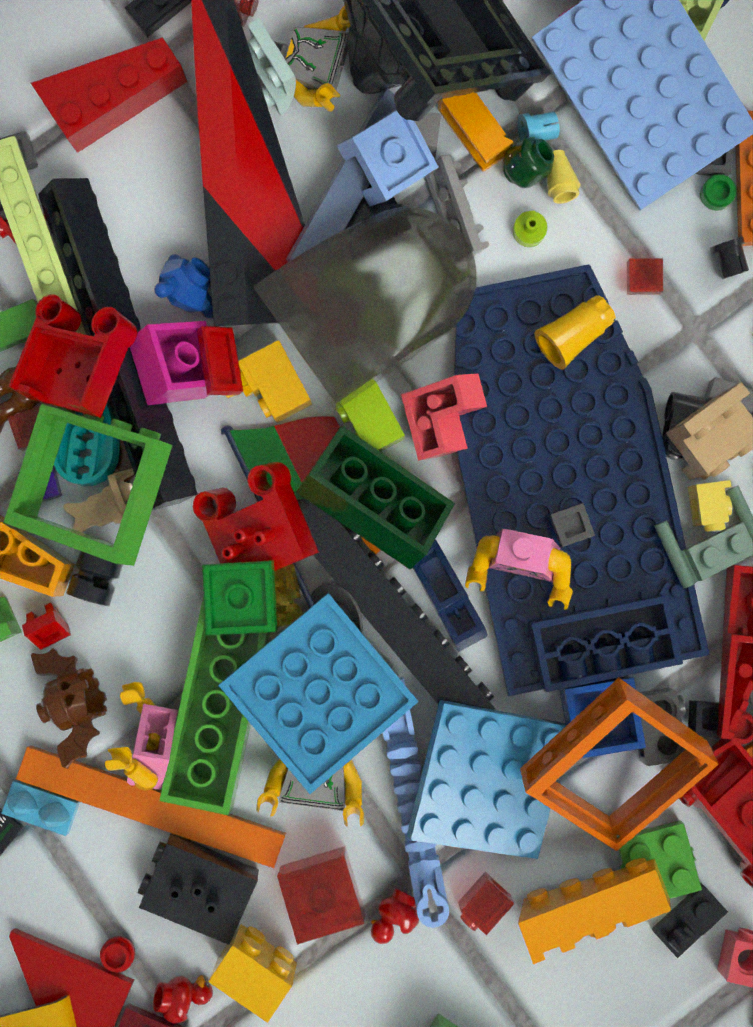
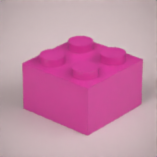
(169, 362)

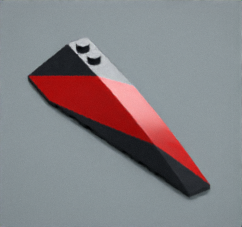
(244, 175)

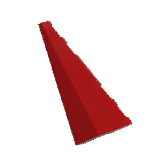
(737, 649)

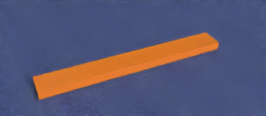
(116, 796)

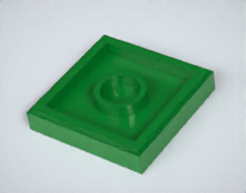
(239, 598)

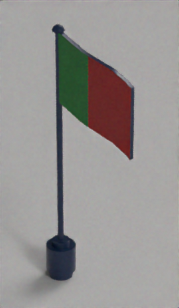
(291, 443)

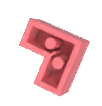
(435, 414)

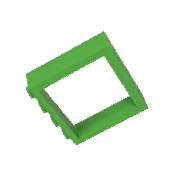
(37, 469)

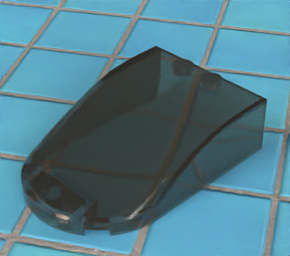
(372, 297)

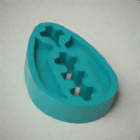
(100, 463)

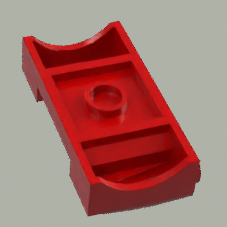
(728, 799)

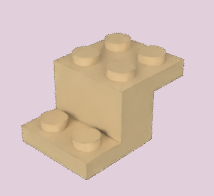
(715, 434)

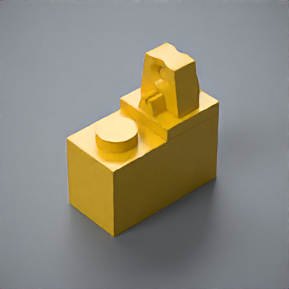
(273, 377)

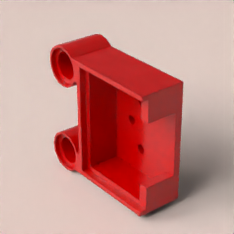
(70, 366)
(263, 531)

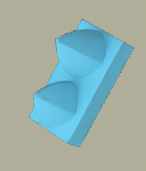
(40, 807)

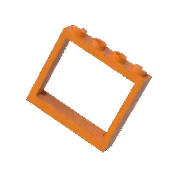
(584, 733)

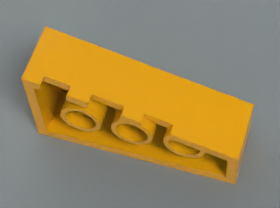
(31, 562)
(592, 907)

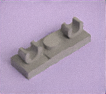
(452, 201)

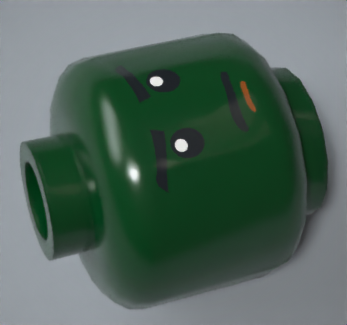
(528, 162)

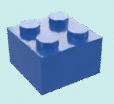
(624, 737)

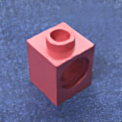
(728, 965)

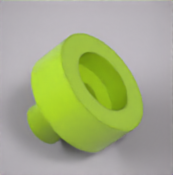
(530, 229)

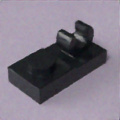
(689, 920)

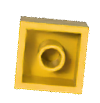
(254, 972)

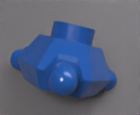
(186, 285)

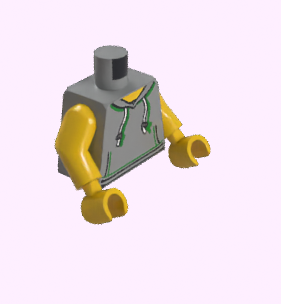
(317, 59)
(336, 792)

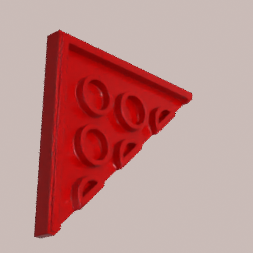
(54, 972)

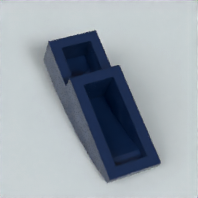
(449, 599)

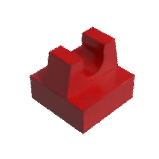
(46, 628)

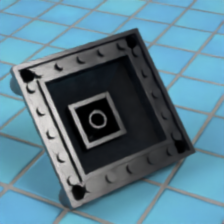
(439, 51)

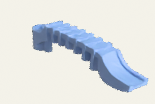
(423, 860)

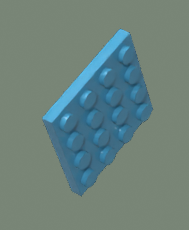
(318, 693)
(474, 784)

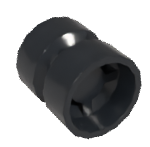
(101, 589)

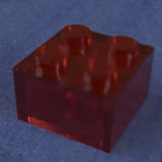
(321, 895)

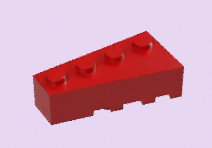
(109, 91)

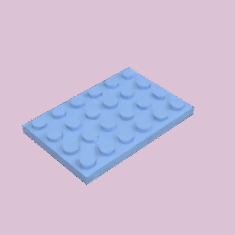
(645, 90)

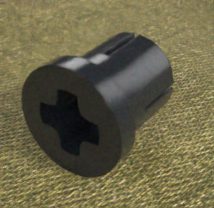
(730, 257)

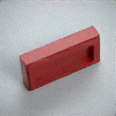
(219, 360)

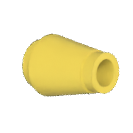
(562, 181)

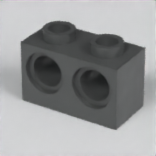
(674, 706)

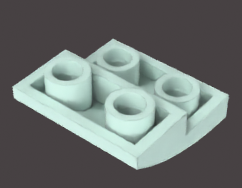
(272, 69)

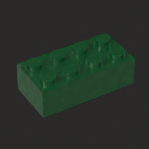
(376, 498)

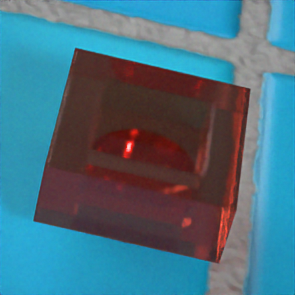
(645, 276)
(22, 426)

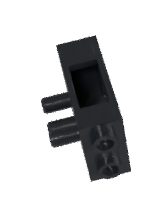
(198, 888)

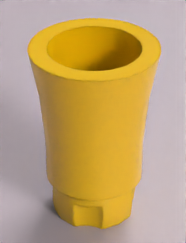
(574, 331)

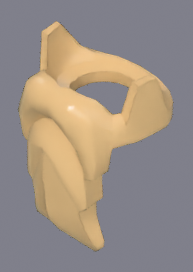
(104, 506)

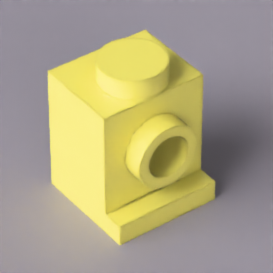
(710, 505)

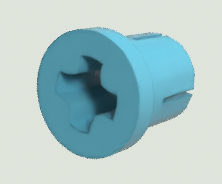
(538, 126)

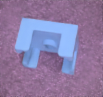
(390, 156)

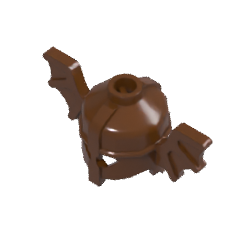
(69, 702)

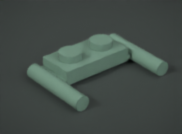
(714, 552)

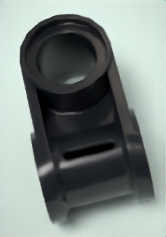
(677, 409)

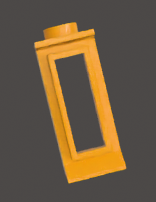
(475, 128)

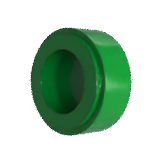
(718, 192)

